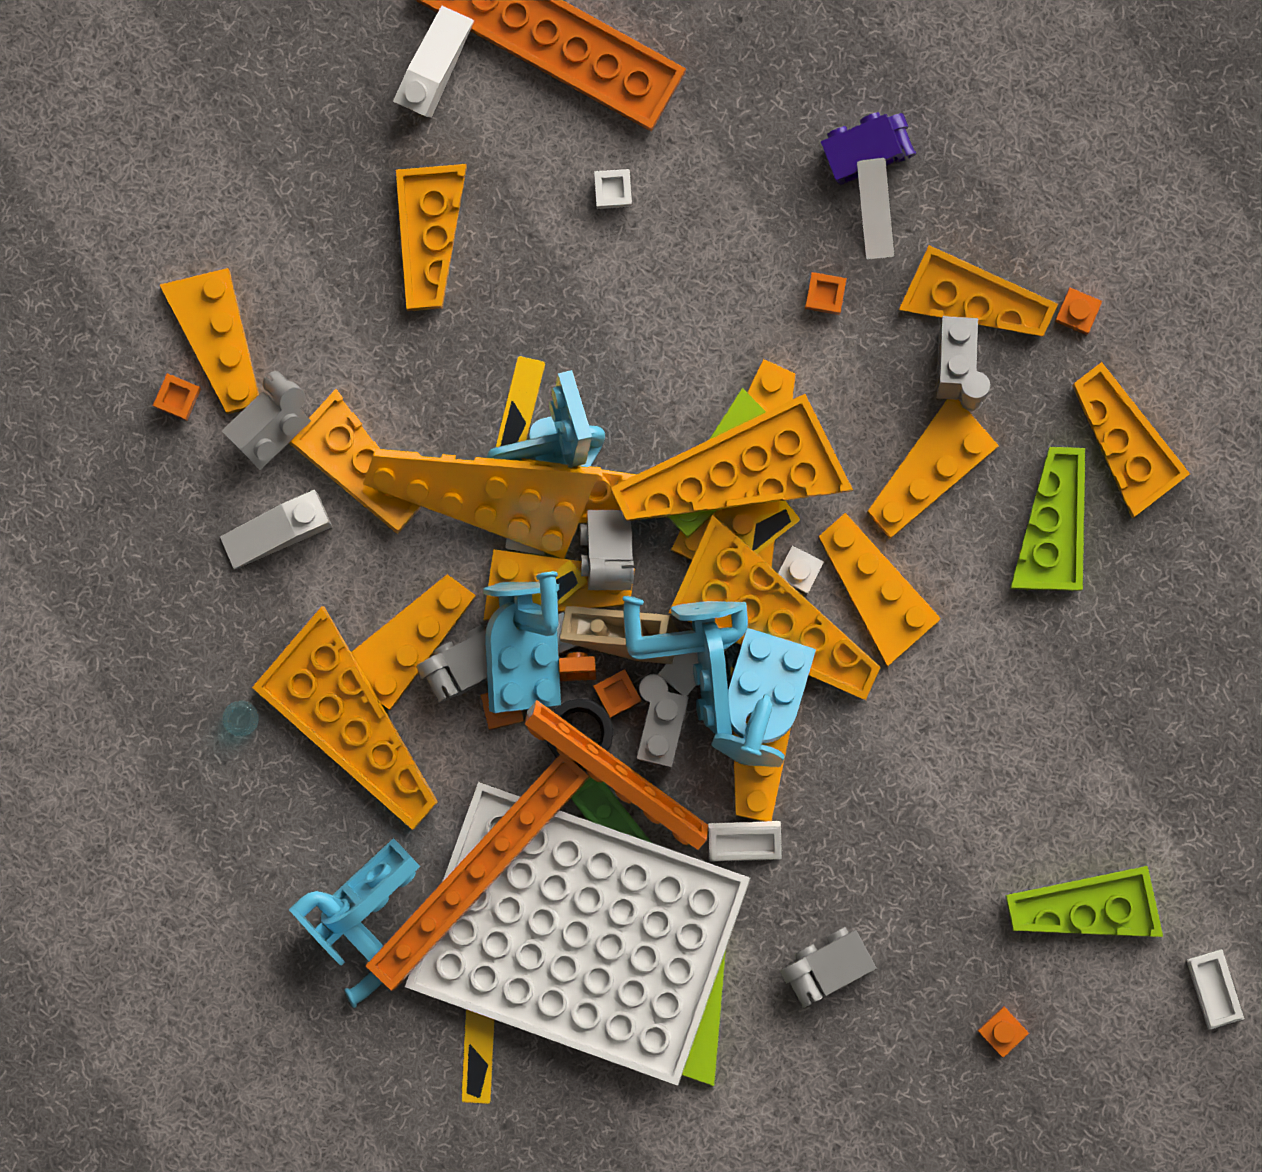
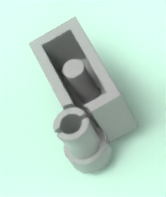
(959, 363)
(269, 422)
(608, 550)
(457, 667)
(662, 722)
(829, 967)

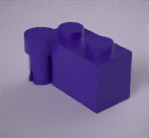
(872, 139)

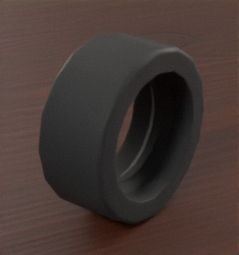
(594, 710)

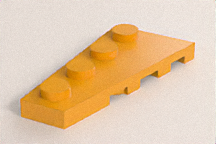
(959, 289)
(883, 597)
(410, 638)

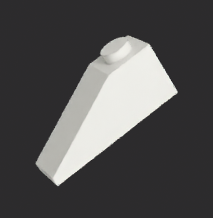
(434, 62)
(276, 529)

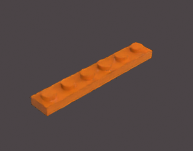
(607, 768)

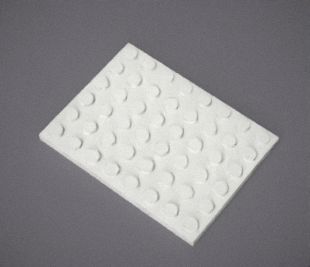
(588, 940)

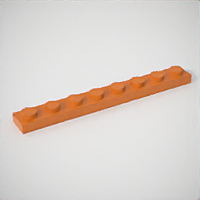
(477, 872)

